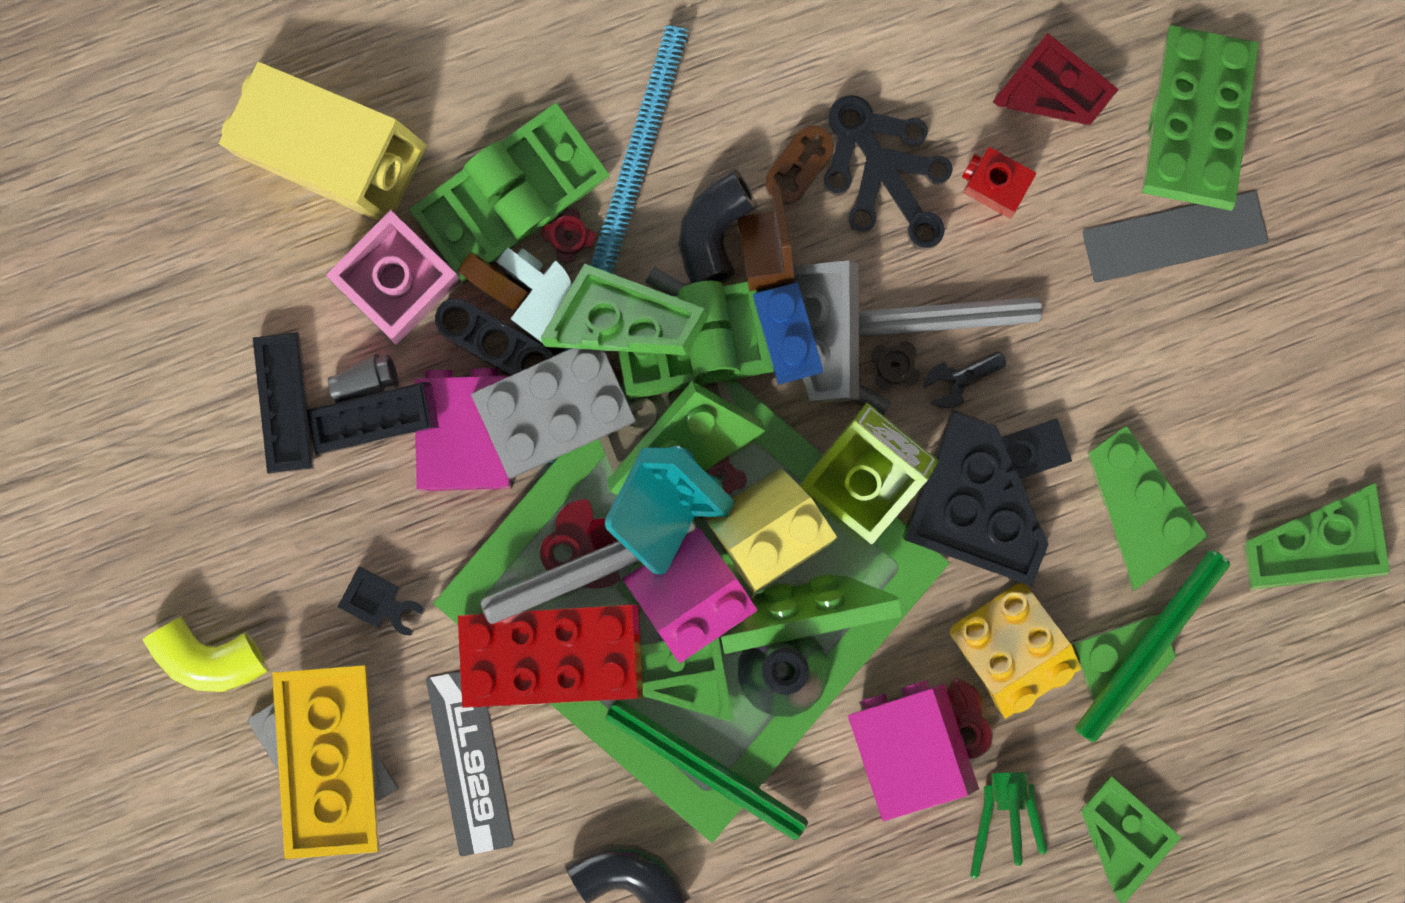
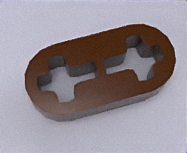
(790, 159)
(493, 281)

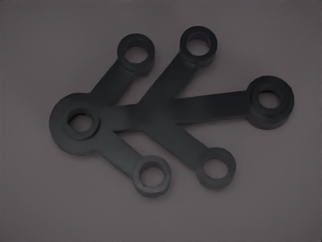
(883, 166)

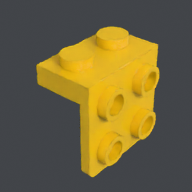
(1015, 649)

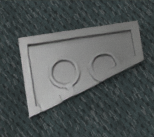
(832, 308)

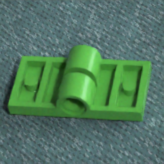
(1200, 118)
(510, 190)
(724, 350)

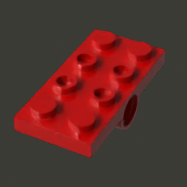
(551, 657)

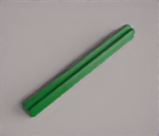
(1152, 646)
(706, 769)

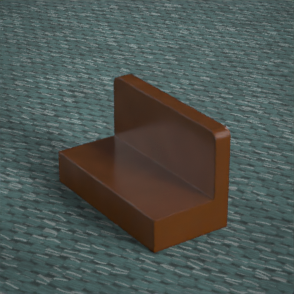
(767, 246)

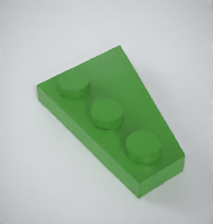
(622, 316)
(700, 424)
(1144, 510)
(1324, 546)

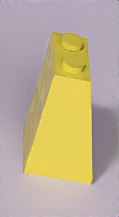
(322, 142)
(771, 529)

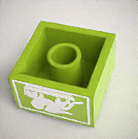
(869, 473)

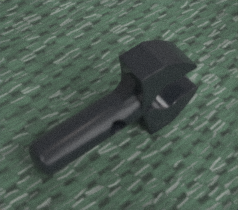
(962, 378)

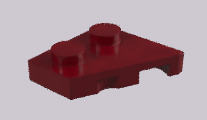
(1057, 86)

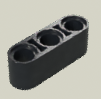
(479, 328)

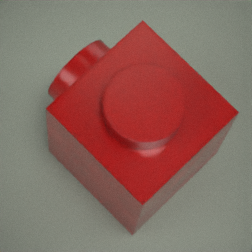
(997, 181)

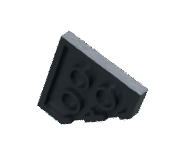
(977, 504)

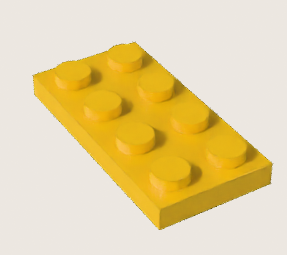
(325, 762)

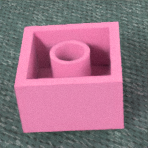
(393, 277)

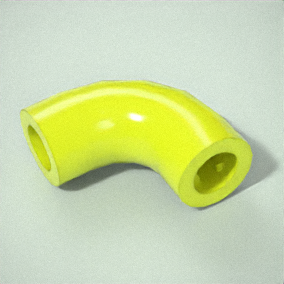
(202, 665)

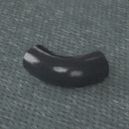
(706, 224)
(626, 869)

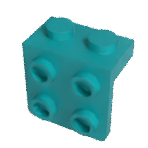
(661, 502)

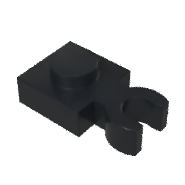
(373, 599)

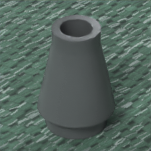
(364, 378)

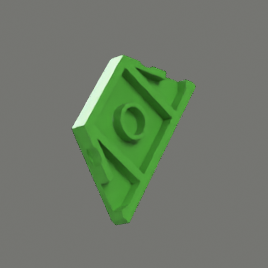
(809, 610)

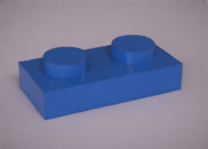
(787, 333)

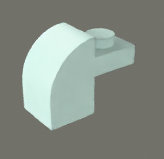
(545, 294)

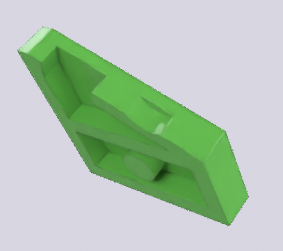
(1106, 652)
(692, 685)
(1125, 836)

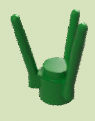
(1011, 794)

